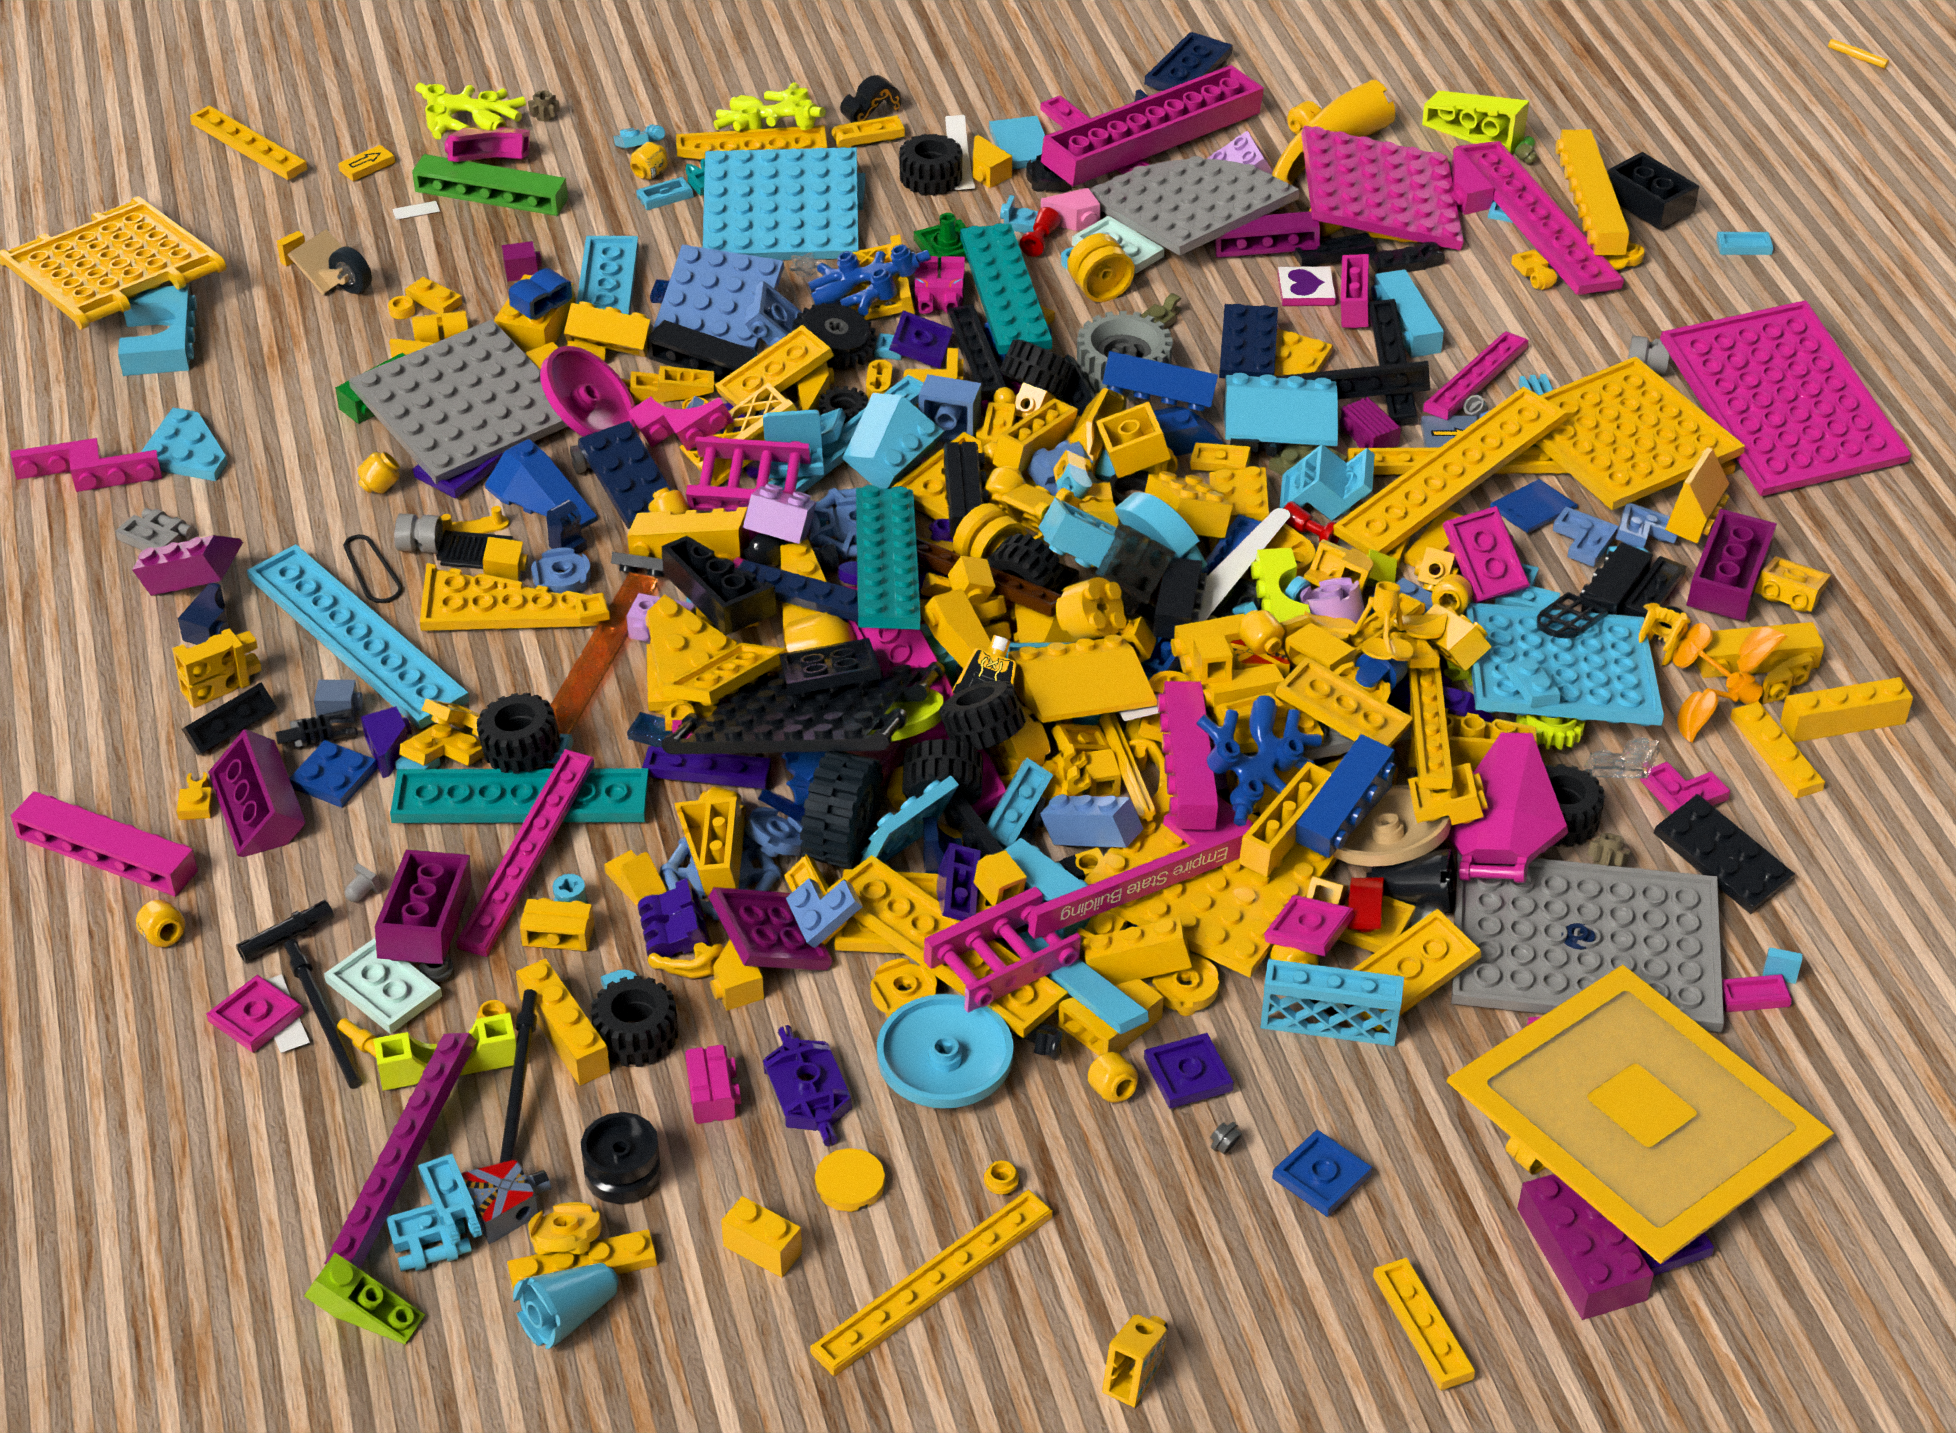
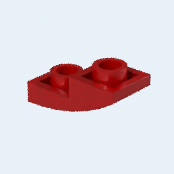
(1366, 900)

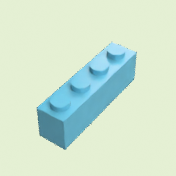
(1418, 325)

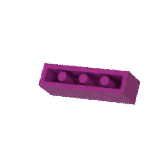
(1271, 235)

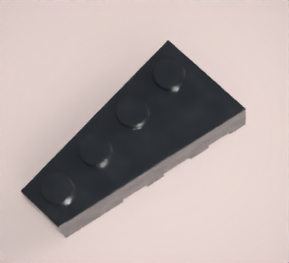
(716, 587)

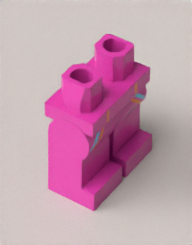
(943, 292)

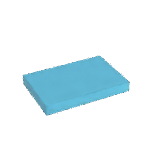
(1018, 138)

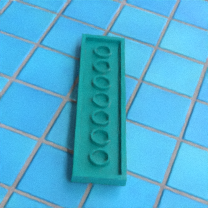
(1004, 286)
(508, 797)

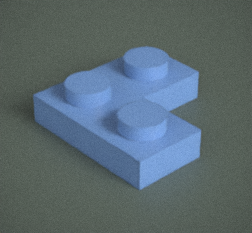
(1640, 522)
(1590, 535)
(819, 914)

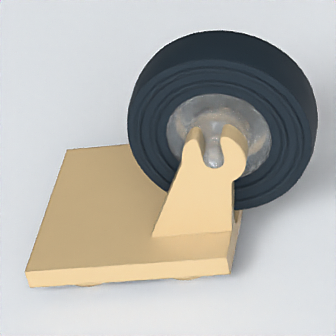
(332, 265)

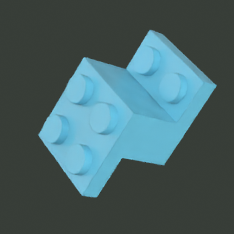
(1328, 481)

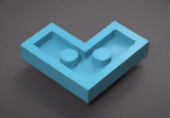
(1532, 596)

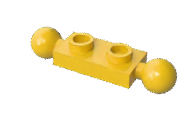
(998, 418)

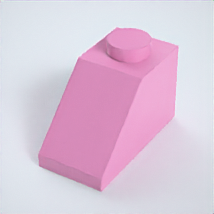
(1076, 208)

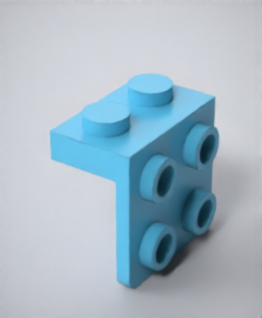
(795, 426)

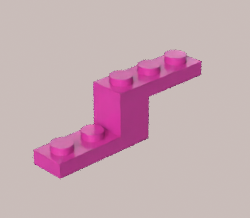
(86, 464)

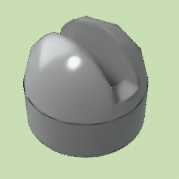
(1475, 406)

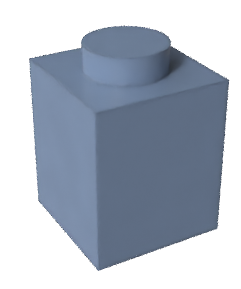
(337, 696)

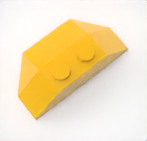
(1085, 428)

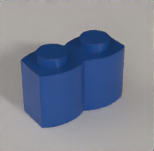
(540, 293)

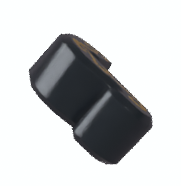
(868, 97)

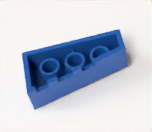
(1159, 379)
(1347, 796)

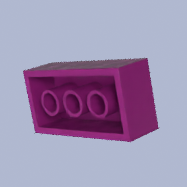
(1731, 564)
(423, 907)
(1585, 1250)

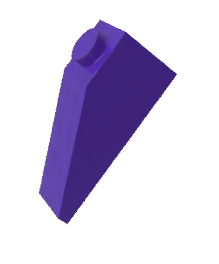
(956, 882)

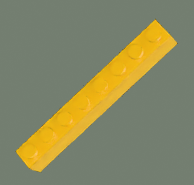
(1592, 192)

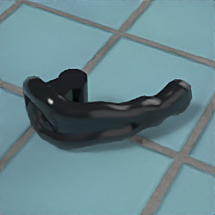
(1046, 1040)

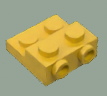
(1792, 584)
(1461, 803)

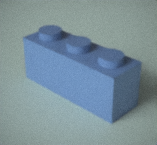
(1091, 821)

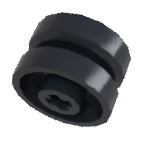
(621, 1157)

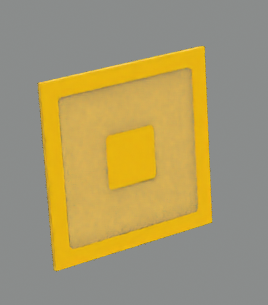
(1641, 1111)

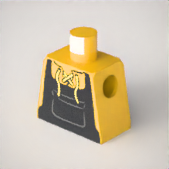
(987, 666)

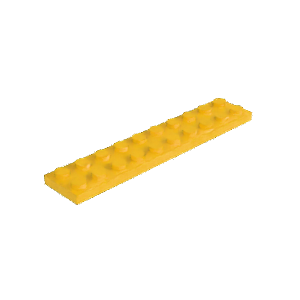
(1450, 472)

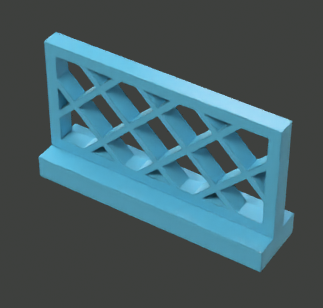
(1332, 988)

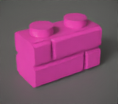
(711, 1085)

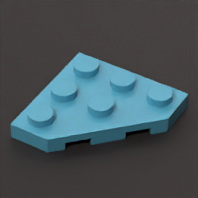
(187, 446)

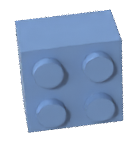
(951, 405)

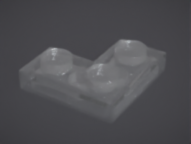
(1633, 762)

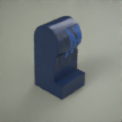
(564, 527)

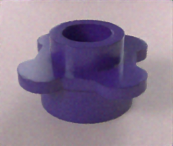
(940, 530)

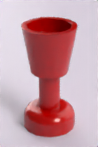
(1045, 223)
(1303, 521)

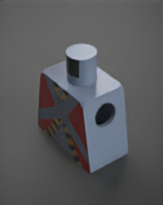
(504, 1197)

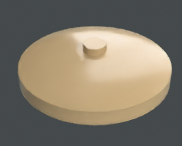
(1392, 834)

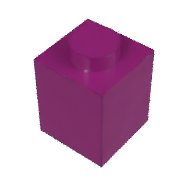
(520, 260)

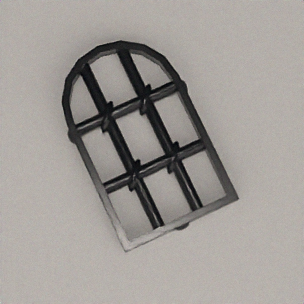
(1569, 609)

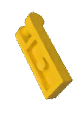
(868, 131)

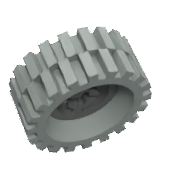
(1123, 335)

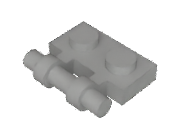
(152, 530)

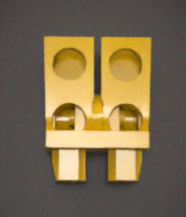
(216, 666)

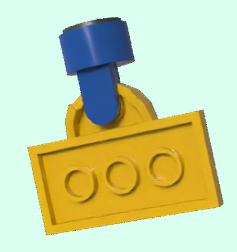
(1350, 697)

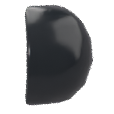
(764, 550)

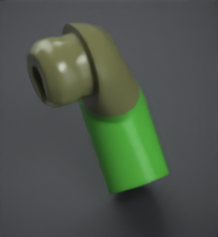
(1525, 150)

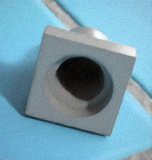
(362, 884)

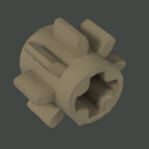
(543, 105)
(1609, 850)

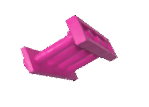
(709, 497)
(988, 925)

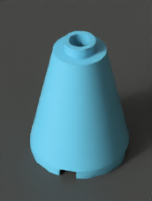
(562, 1301)

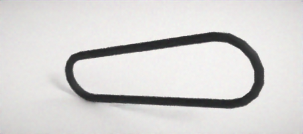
(377, 600)

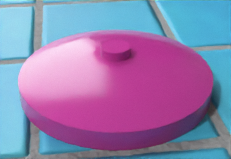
(585, 390)

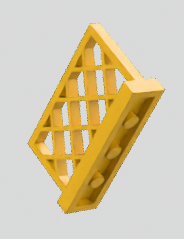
(902, 298)
(751, 428)

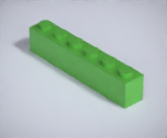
(490, 185)

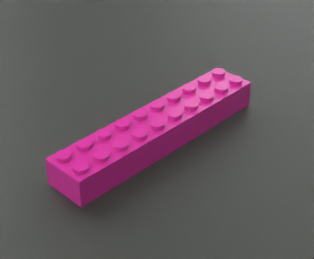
(1151, 125)

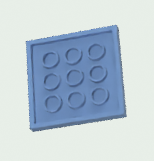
(713, 291)

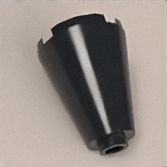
(1422, 881)

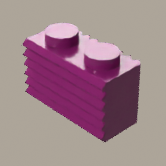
(1369, 425)

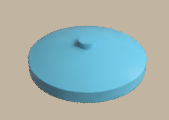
(942, 1053)

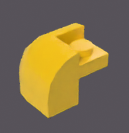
(1338, 562)
(817, 631)

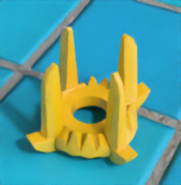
(1671, 636)

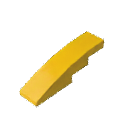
(669, 384)

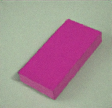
(1755, 993)

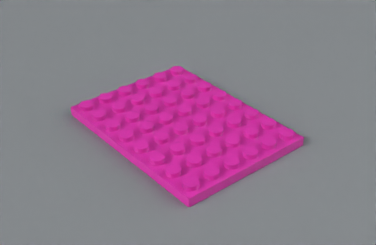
(1785, 396)

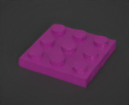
(766, 930)

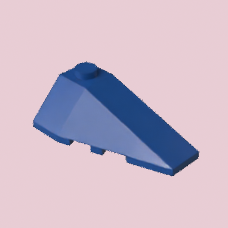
(534, 482)

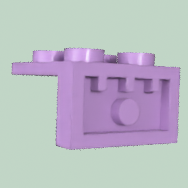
(1245, 151)

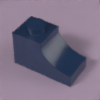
(204, 616)
(935, 844)

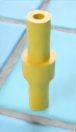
(361, 1038)

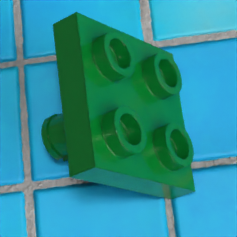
(942, 238)

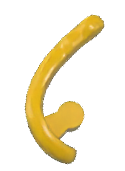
(1148, 750)
(697, 968)

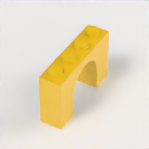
(1244, 682)

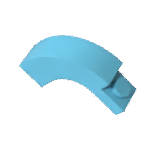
(1160, 523)

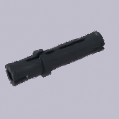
(296, 925)

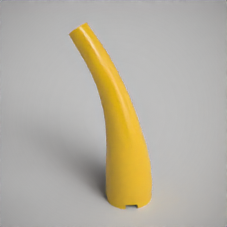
(1355, 113)

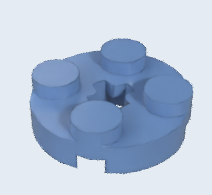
(575, 574)
(774, 832)

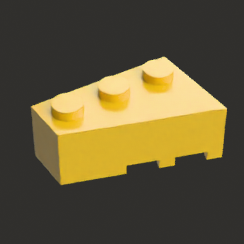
(715, 839)

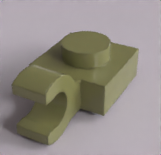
(1167, 312)

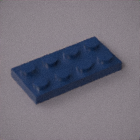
(1188, 60)
(1248, 340)
(623, 469)

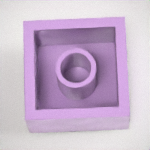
(780, 513)

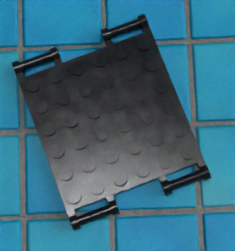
(770, 720)

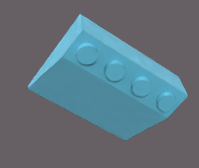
(1281, 409)

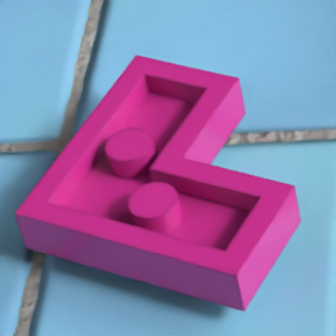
(1674, 791)

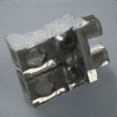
(1134, 565)

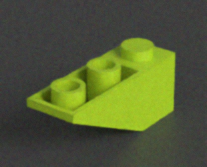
(363, 1301)

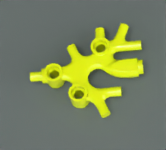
(484, 109)
(748, 110)

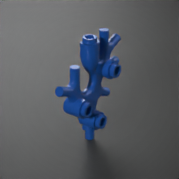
(839, 282)
(1272, 753)

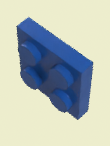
(333, 773)
(1322, 1173)

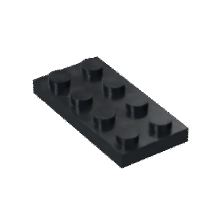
(1724, 850)

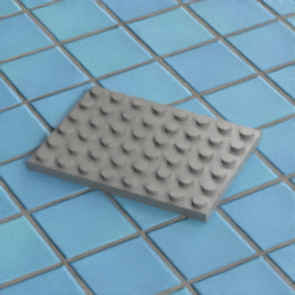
(1641, 918)

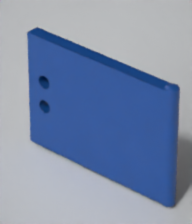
(1533, 505)

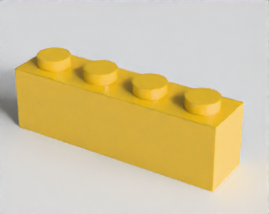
(1038, 430)
(1726, 644)
(1846, 709)
(1275, 829)
(564, 1023)

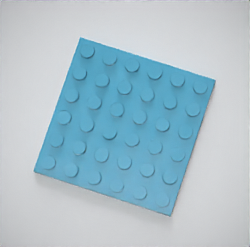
(781, 202)
(1598, 673)

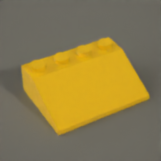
(1081, 679)

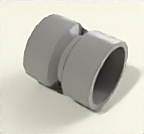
(1650, 353)
(416, 532)

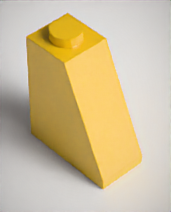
(1096, 1033)

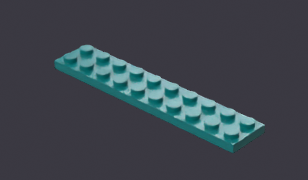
(887, 558)

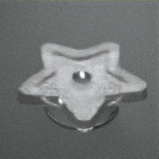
(804, 265)

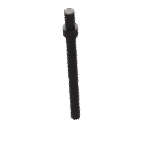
(302, 969)
(525, 1025)

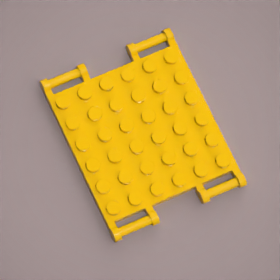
(111, 260)

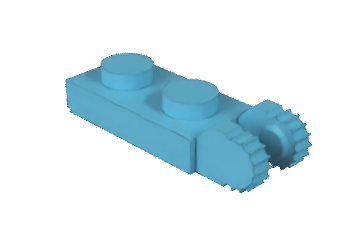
(449, 1196)

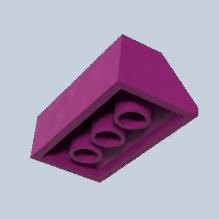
(256, 795)

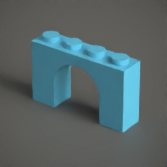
(168, 349)

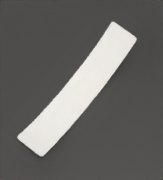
(957, 130)

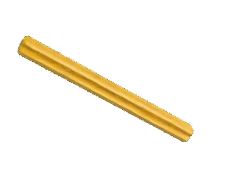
(1128, 767)

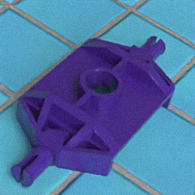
(809, 1103)

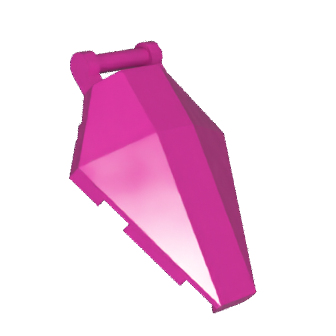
(1520, 814)

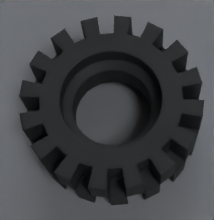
(849, 400)

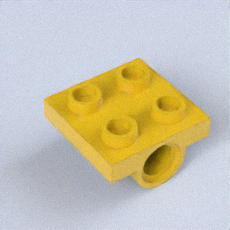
(438, 326)

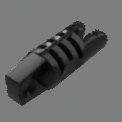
(315, 729)

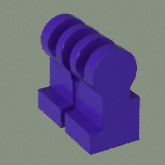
(673, 920)

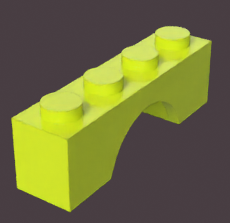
(1274, 572)
(404, 1058)

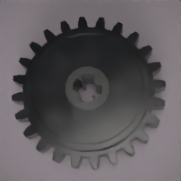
(843, 331)

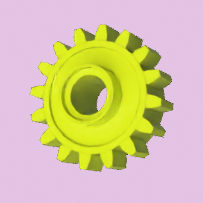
(1554, 730)

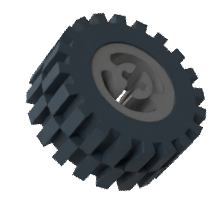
(841, 808)

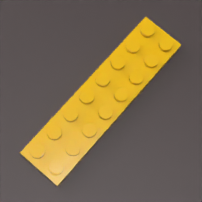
(909, 915)

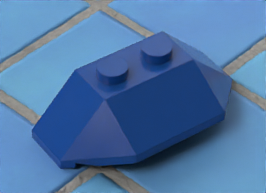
(1184, 429)

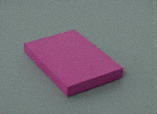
(1486, 554)

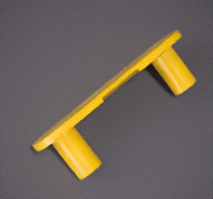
(488, 524)

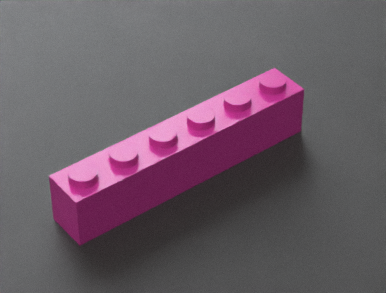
(1187, 747)
(104, 843)

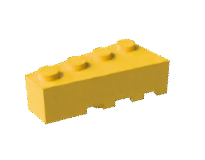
(802, 561)

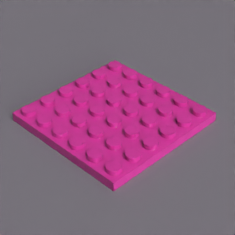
(1380, 187)

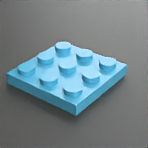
(906, 826)

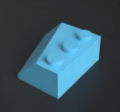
(890, 440)

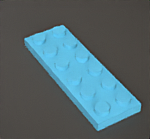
(608, 272)

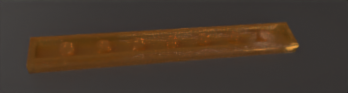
(598, 654)

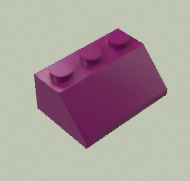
(186, 563)

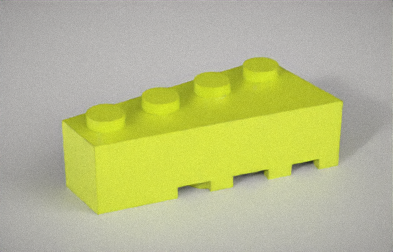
(1477, 117)

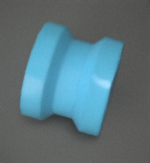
(569, 888)

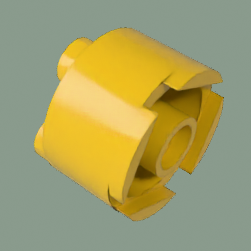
(1091, 609)
(1027, 742)

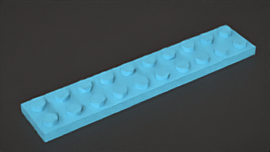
(355, 634)

